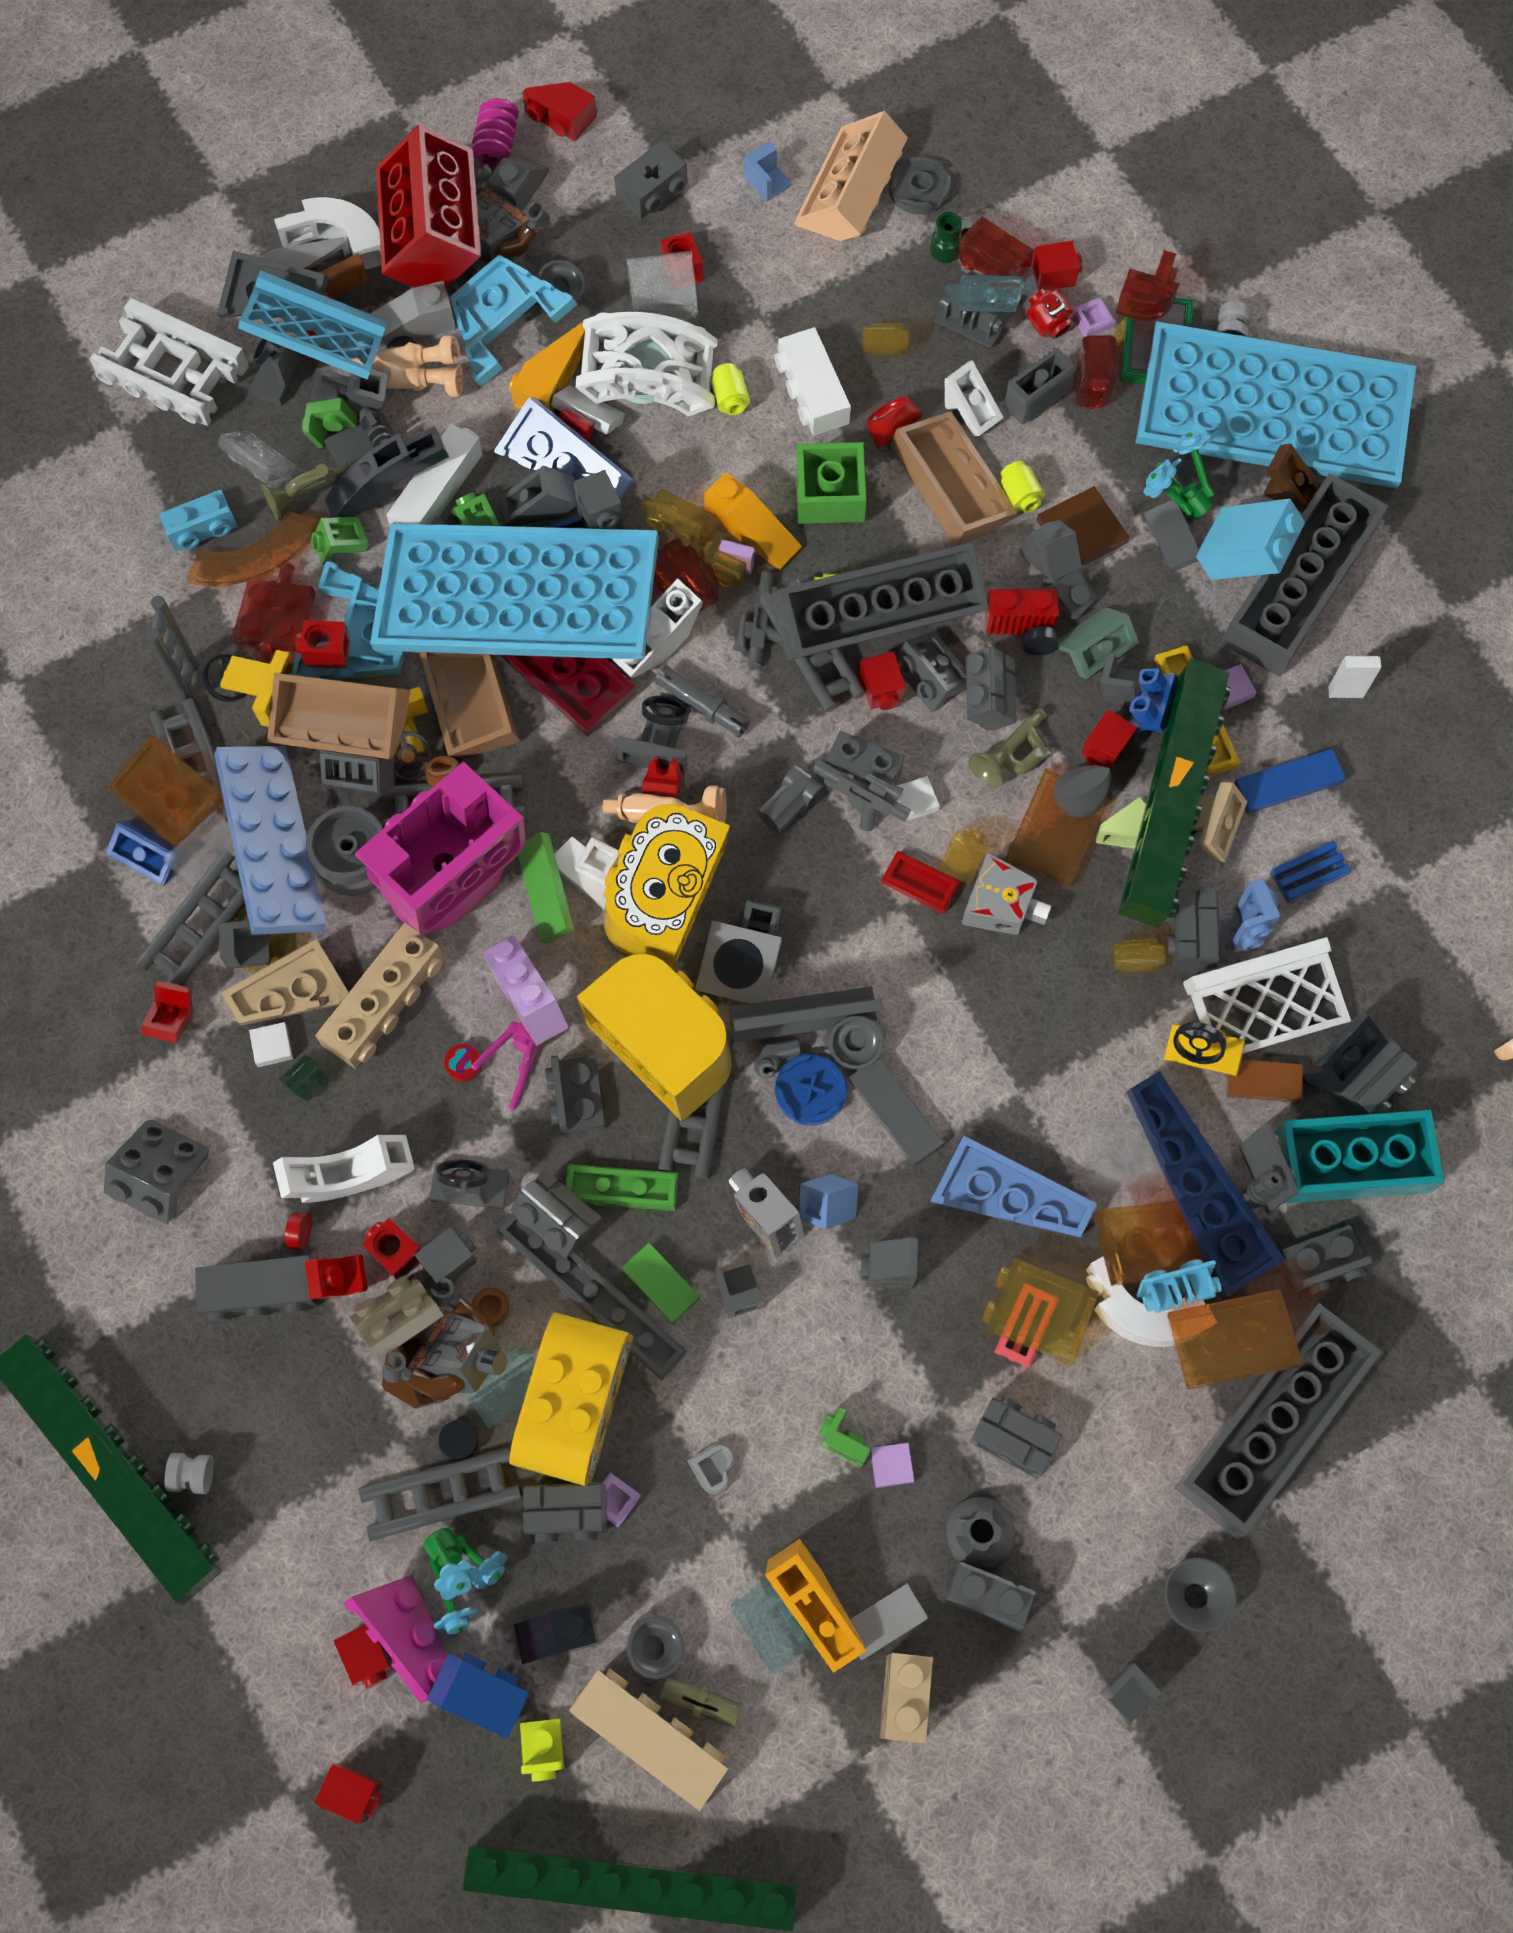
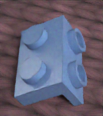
(1258, 916)

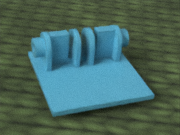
(1162, 1289)

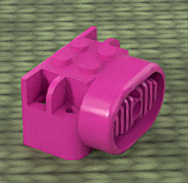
(444, 851)

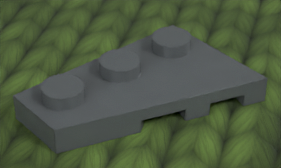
(243, 275)

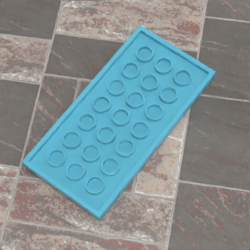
(1257, 394)
(516, 591)

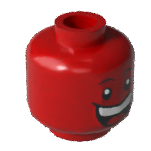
(1050, 313)

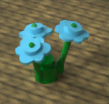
(1192, 499)
(456, 1576)

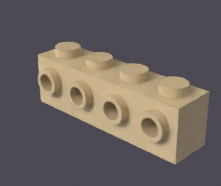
(380, 996)
(650, 1740)

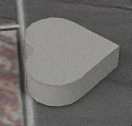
(712, 1467)

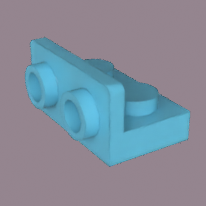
(198, 520)

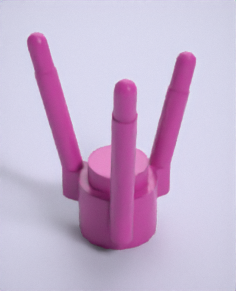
(521, 1042)

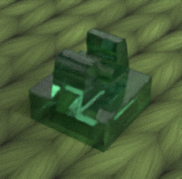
(300, 1073)

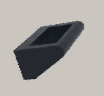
(1346, 1056)

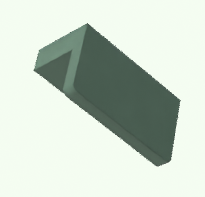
(1096, 638)

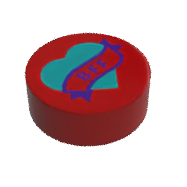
(459, 1062)

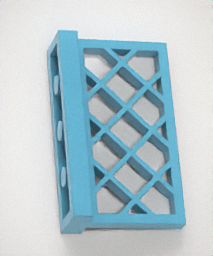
(306, 311)

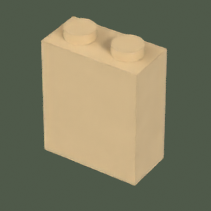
(906, 1698)

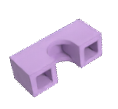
(525, 990)

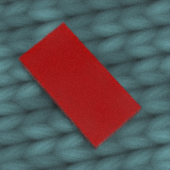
(920, 882)

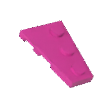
(406, 1631)

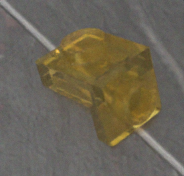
(725, 567)
(965, 854)

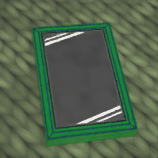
(1139, 337)

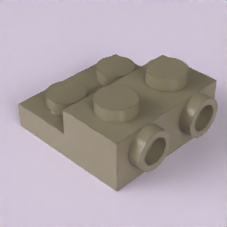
(395, 1315)

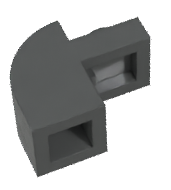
(353, 389)

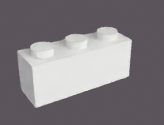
(812, 381)

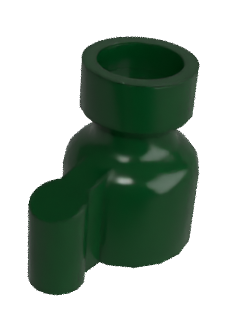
(947, 236)

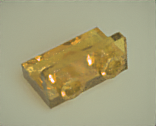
(679, 516)

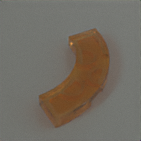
(255, 561)

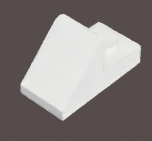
(971, 396)

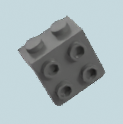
(152, 1169)

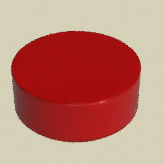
(298, 1230)

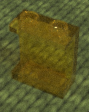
(1040, 1310)

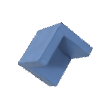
(763, 173)
(828, 1201)

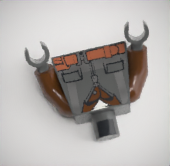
(502, 226)
(454, 1354)

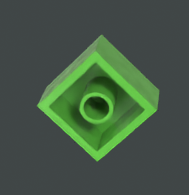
(830, 482)

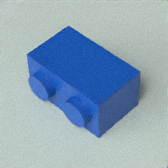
(478, 1695)

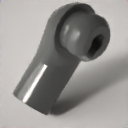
(772, 1055)

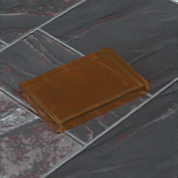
(165, 791)
(1049, 838)
(1144, 1240)
(1234, 1339)

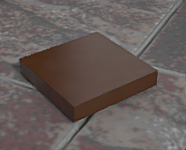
(1093, 522)

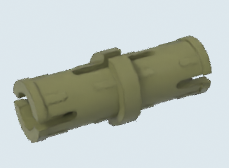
(700, 1701)

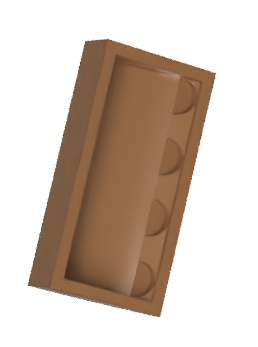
(952, 478)
(470, 702)
(337, 715)

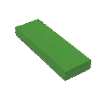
(545, 888)
(623, 1187)

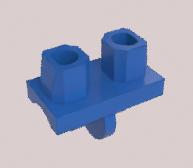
(1154, 700)

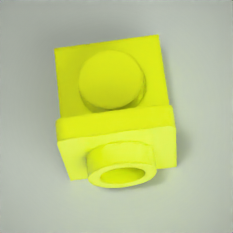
(542, 1749)

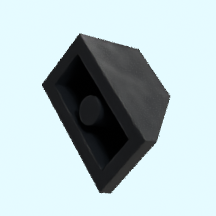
(556, 1633)

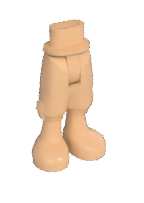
(405, 369)
(634, 806)

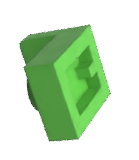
(327, 416)
(474, 511)
(338, 536)
(847, 1445)

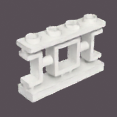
(180, 341)

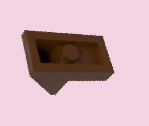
(1291, 478)

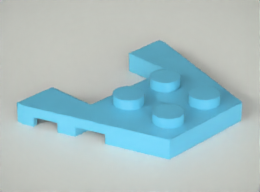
(494, 302)
(359, 621)

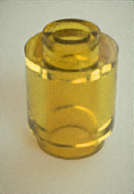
(885, 339)
(1138, 955)

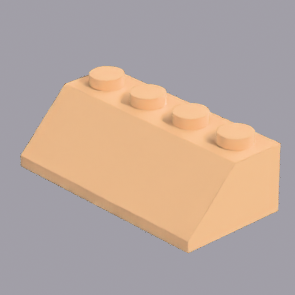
(852, 178)

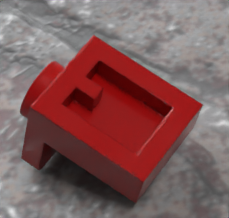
(336, 1277)

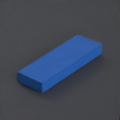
(1290, 780)

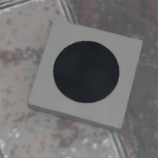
(738, 963)

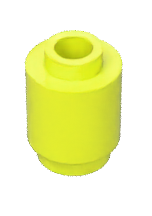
(730, 389)
(1022, 487)

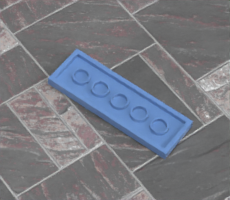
(269, 840)

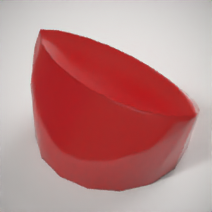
(891, 416)

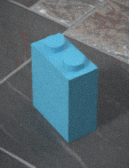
(1250, 539)

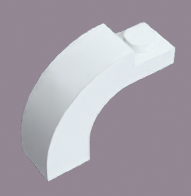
(331, 220)
(344, 1173)
(1128, 1315)

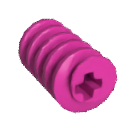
(494, 132)

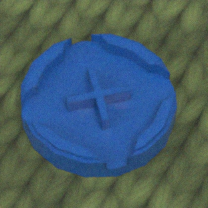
(811, 1089)

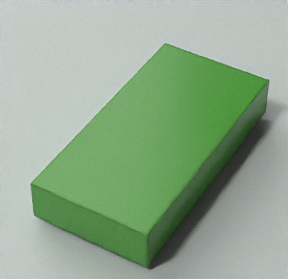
(660, 1283)

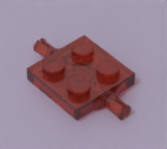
(273, 614)

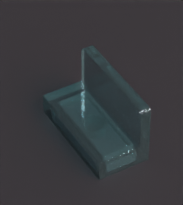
(986, 293)
(504, 1393)
(770, 1626)

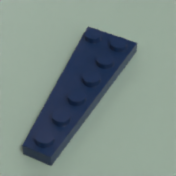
(1204, 1191)

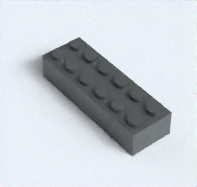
(878, 601)
(1290, 602)
(1277, 1423)

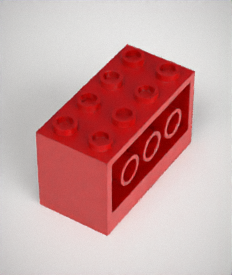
(427, 209)

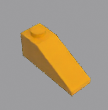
(549, 370)
(750, 521)
(814, 1605)

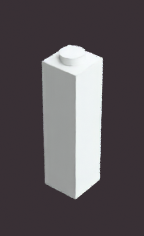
(434, 487)

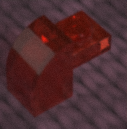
(1149, 296)

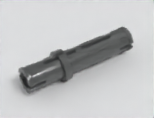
(714, 708)

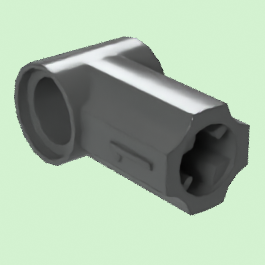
(797, 792)

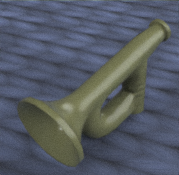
(301, 485)
(989, 766)

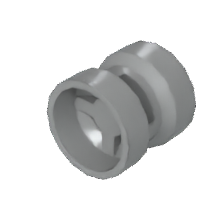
(1234, 318)
(189, 1473)

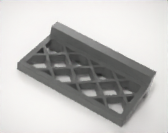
(801, 1013)

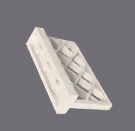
(1268, 967)

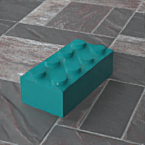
(1362, 1155)

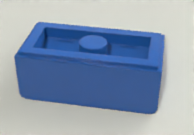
(141, 851)

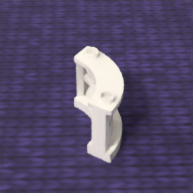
(625, 330)

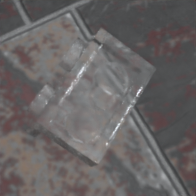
(257, 458)

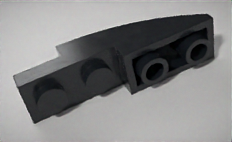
(371, 477)

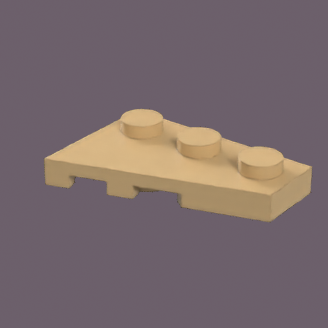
(287, 987)

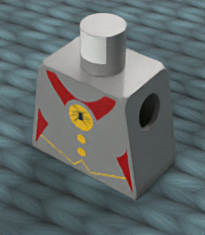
(1003, 899)
(767, 1211)

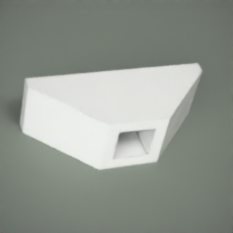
(668, 627)

